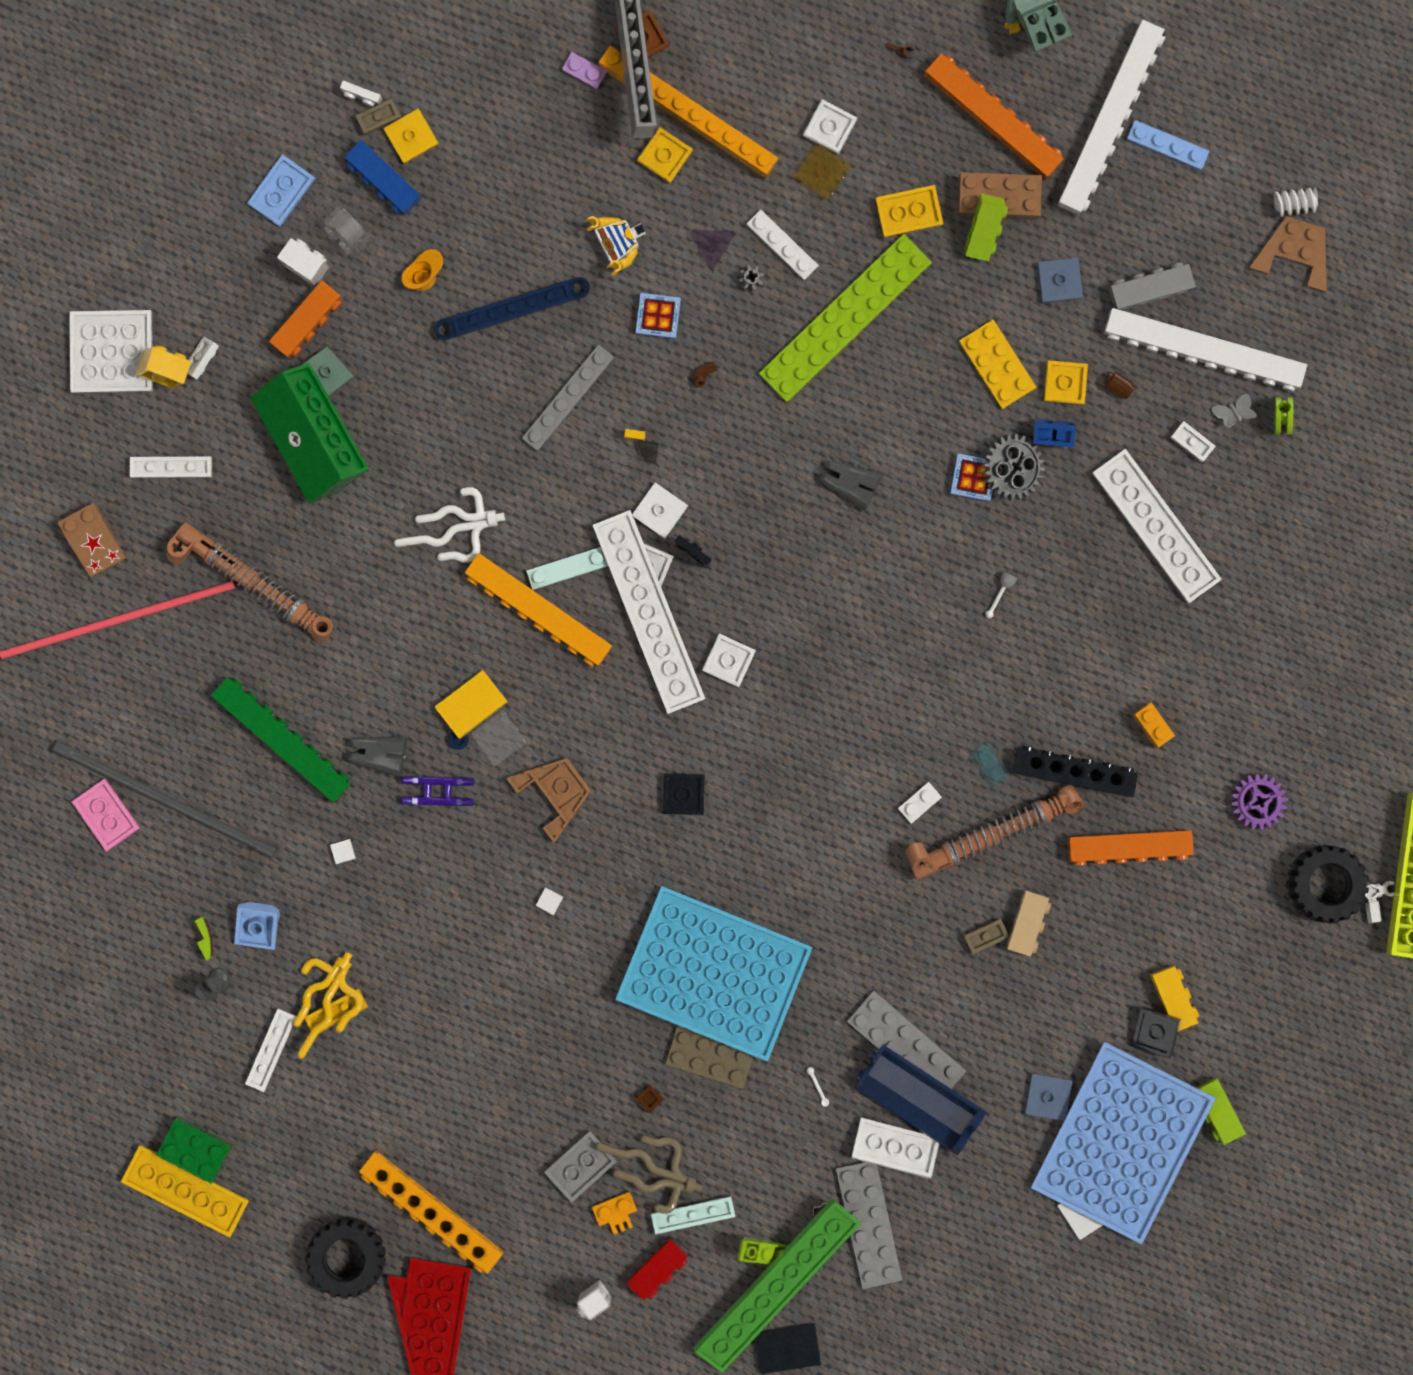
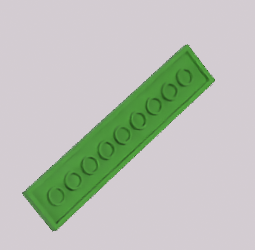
(777, 1285)

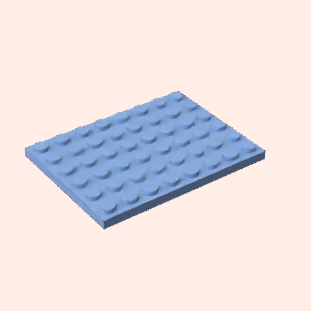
(1123, 1142)

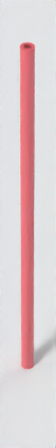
(117, 620)

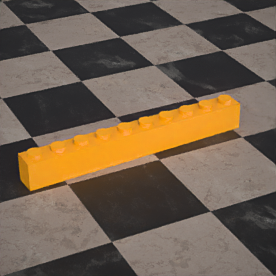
(698, 119)

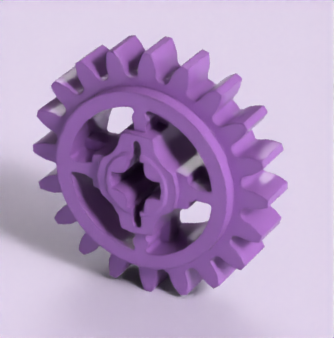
(1275, 795)

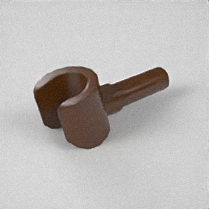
(901, 50)

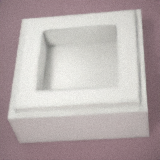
(343, 851)
(549, 901)

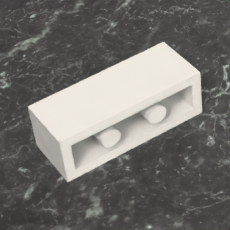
(593, 1300)

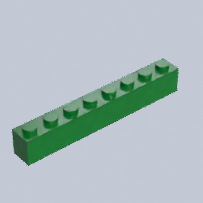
(281, 739)

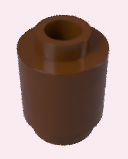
(1119, 385)

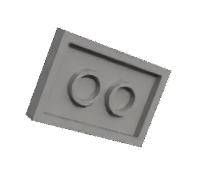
(579, 1167)

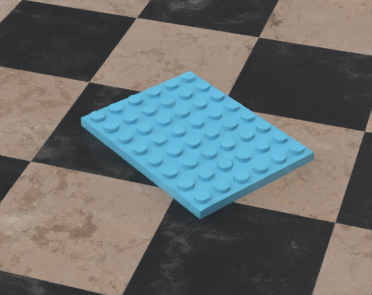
(714, 973)

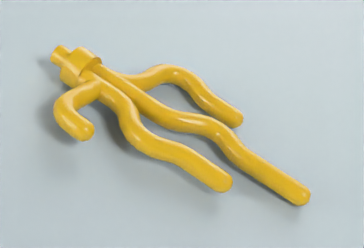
(336, 976)

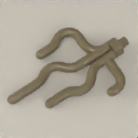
(674, 1180)

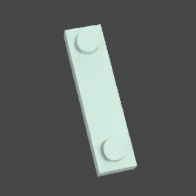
(567, 568)
(693, 1215)

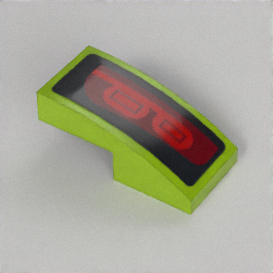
(206, 944)

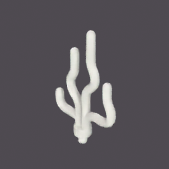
(480, 520)

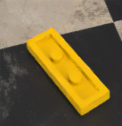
(338, 1007)

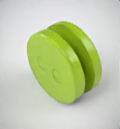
(1283, 415)

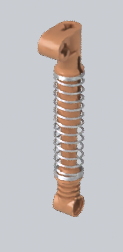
(244, 575)
(952, 853)

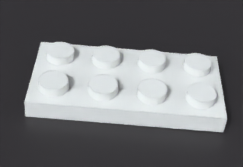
(895, 1148)

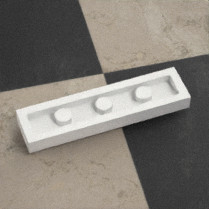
(782, 245)
(171, 467)
(271, 1050)

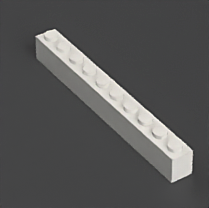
(1111, 117)
(1205, 349)

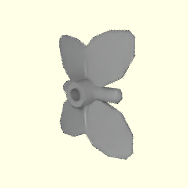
(1234, 414)

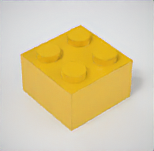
(163, 367)

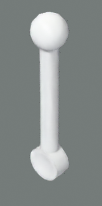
(810, 1071)

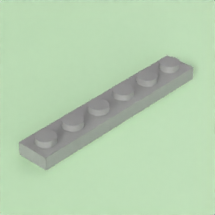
(568, 398)

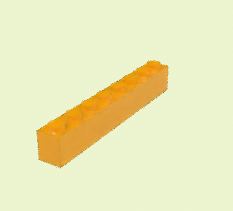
(538, 609)

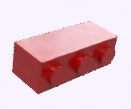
(658, 1269)

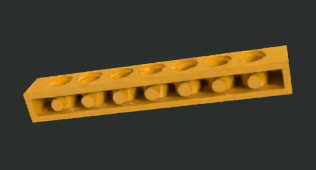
(459, 1226)

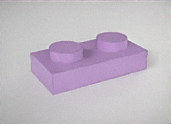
(584, 70)

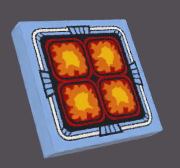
(658, 315)
(969, 480)

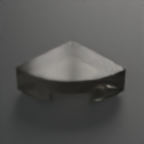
(648, 450)

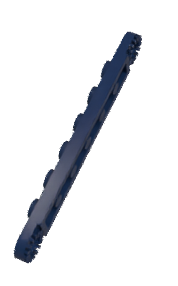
(512, 308)

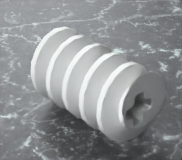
(1296, 201)

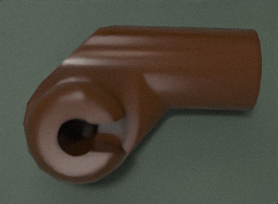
(701, 374)

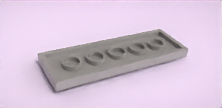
(886, 1026)
(873, 1238)

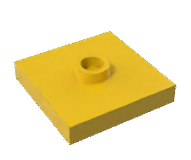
(411, 136)
(665, 155)
(1065, 382)

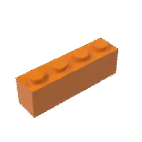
(306, 320)

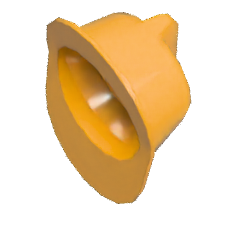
(423, 271)

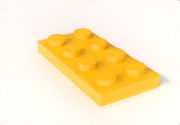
(997, 364)

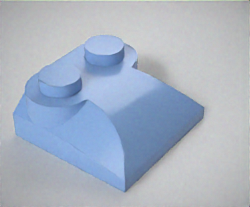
(256, 925)

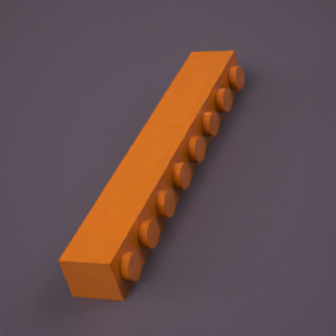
(993, 116)

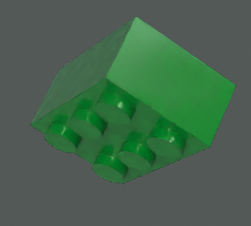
(194, 1150)

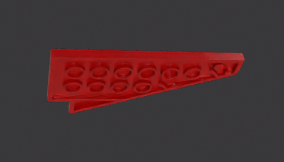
(431, 1313)

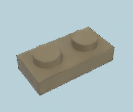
(378, 116)
(986, 936)

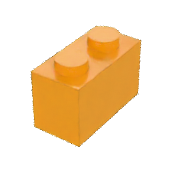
(1153, 725)

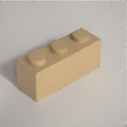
(1028, 923)

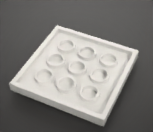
(108, 350)

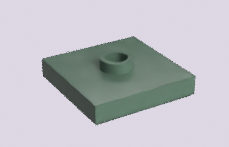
(330, 370)

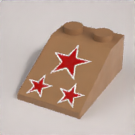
(92, 539)

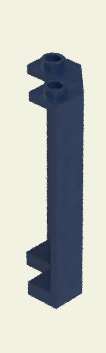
(919, 1099)

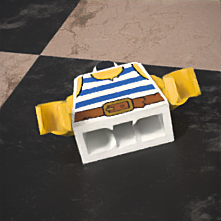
(617, 240)

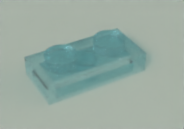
(991, 764)

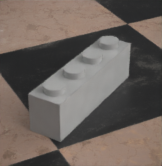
(1152, 287)

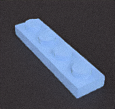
(1168, 145)

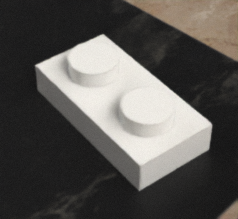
(352, 91)
(201, 356)
(1192, 441)
(919, 802)

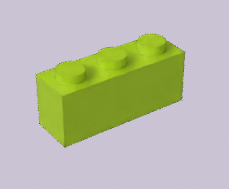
(985, 227)
(1221, 1115)

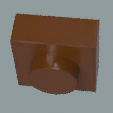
(649, 1099)

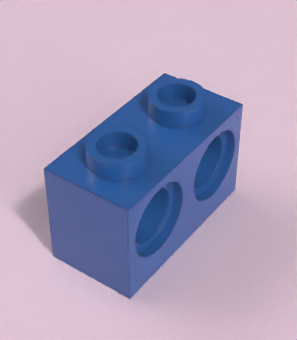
(1054, 433)

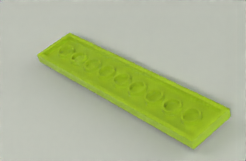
(845, 318)

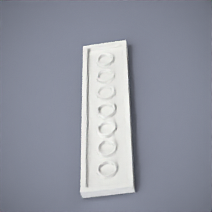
(1156, 526)

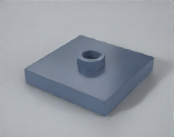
(1060, 280)
(1048, 1096)

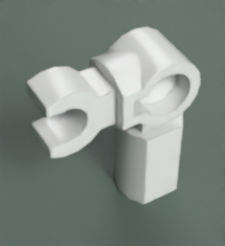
(1372, 905)

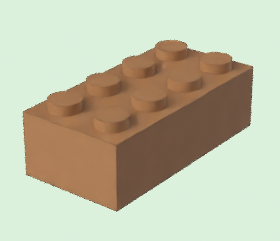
(1020, 193)

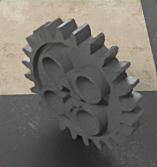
(1026, 477)

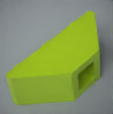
(759, 1250)

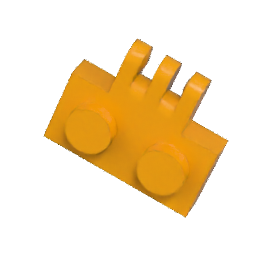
(615, 1211)

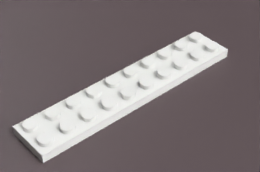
(649, 611)

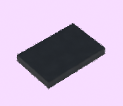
(787, 1348)

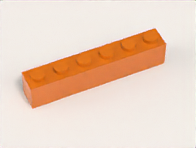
(1130, 846)

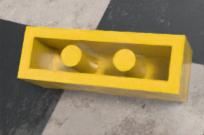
(1174, 996)

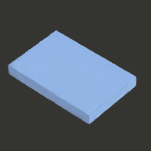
(281, 190)

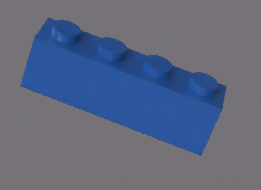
(382, 177)

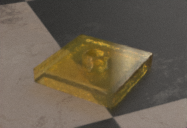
(822, 171)

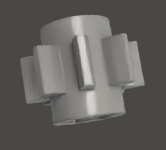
(754, 272)

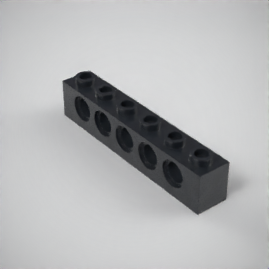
(1127, 783)

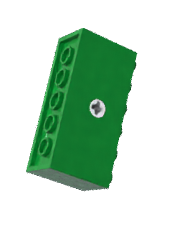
(309, 433)

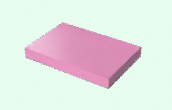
(105, 814)

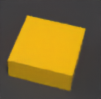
(634, 435)

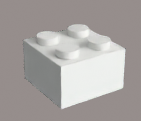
(303, 262)

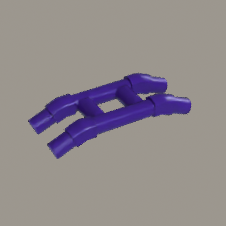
(427, 783)

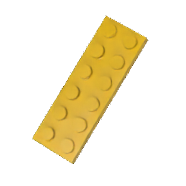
(185, 1192)

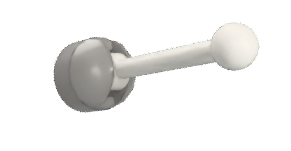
(1006, 581)

